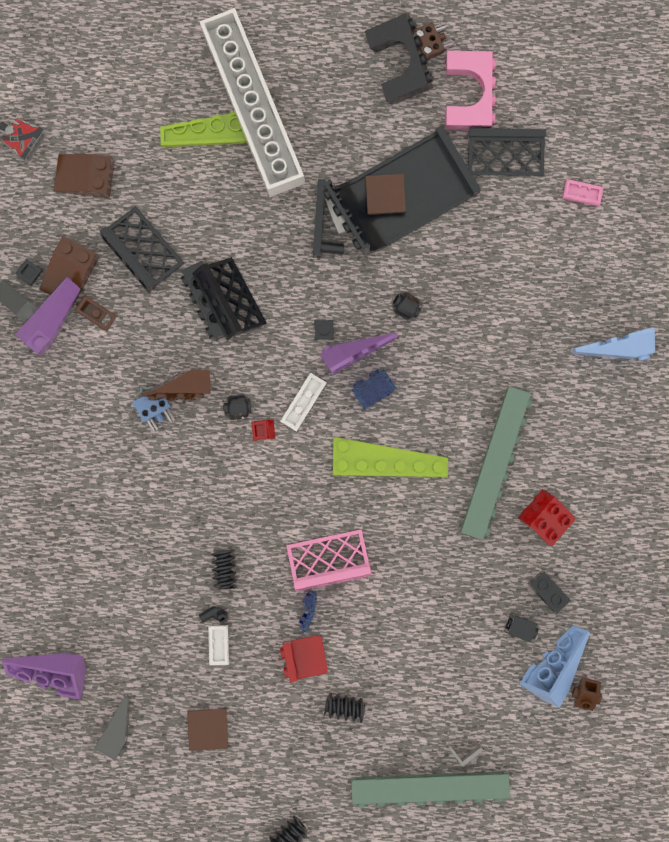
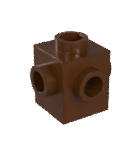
(587, 694)

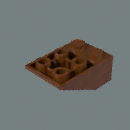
(186, 385)

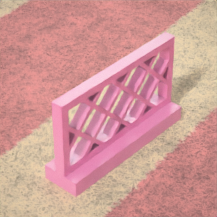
(330, 577)

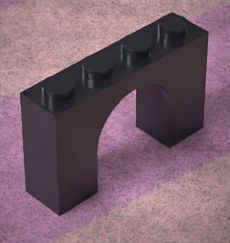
(416, 77)

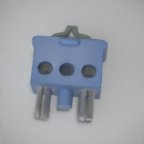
(144, 404)

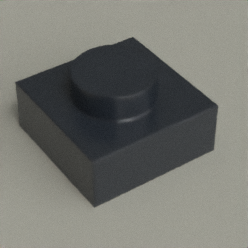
(29, 272)
(324, 329)

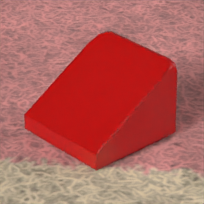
(263, 430)

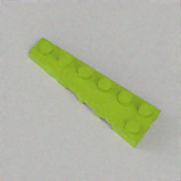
(200, 132)
(368, 459)

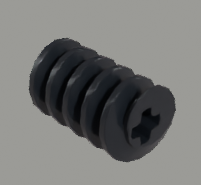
(224, 569)
(345, 708)
(292, 833)

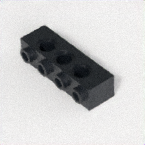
(205, 312)

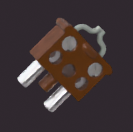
(428, 46)

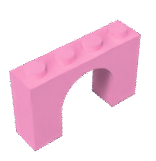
(479, 66)

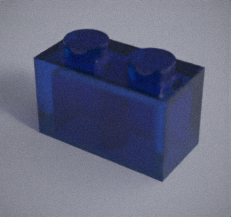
(373, 389)

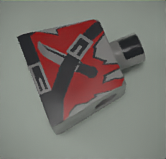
(22, 138)

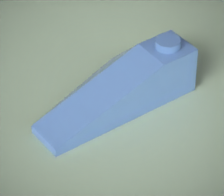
(632, 346)
(555, 674)

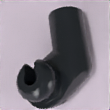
(214, 612)

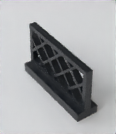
(509, 135)
(129, 260)
(219, 302)

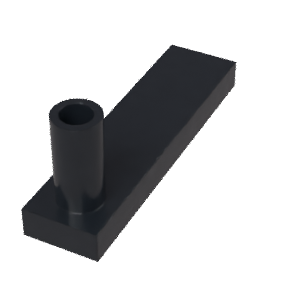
(319, 246)

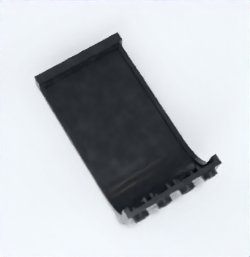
(433, 185)

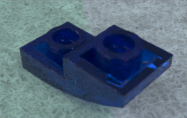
(310, 605)

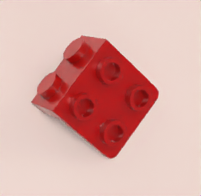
(547, 517)
(304, 658)

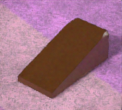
(94, 312)

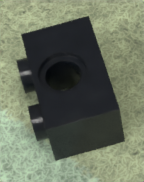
(549, 592)
(521, 628)

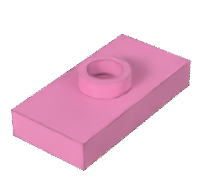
(582, 192)

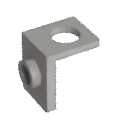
(471, 757)

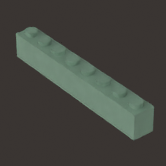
(495, 463)
(430, 787)

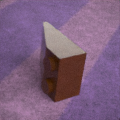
(84, 174)
(69, 261)

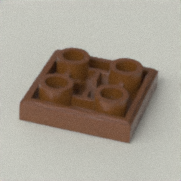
(385, 194)
(207, 729)

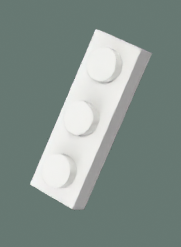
(303, 402)

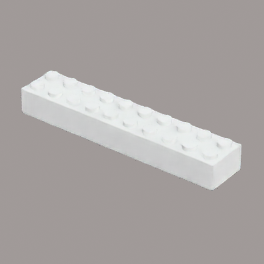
(252, 102)

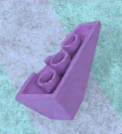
(47, 321)
(346, 354)
(59, 671)

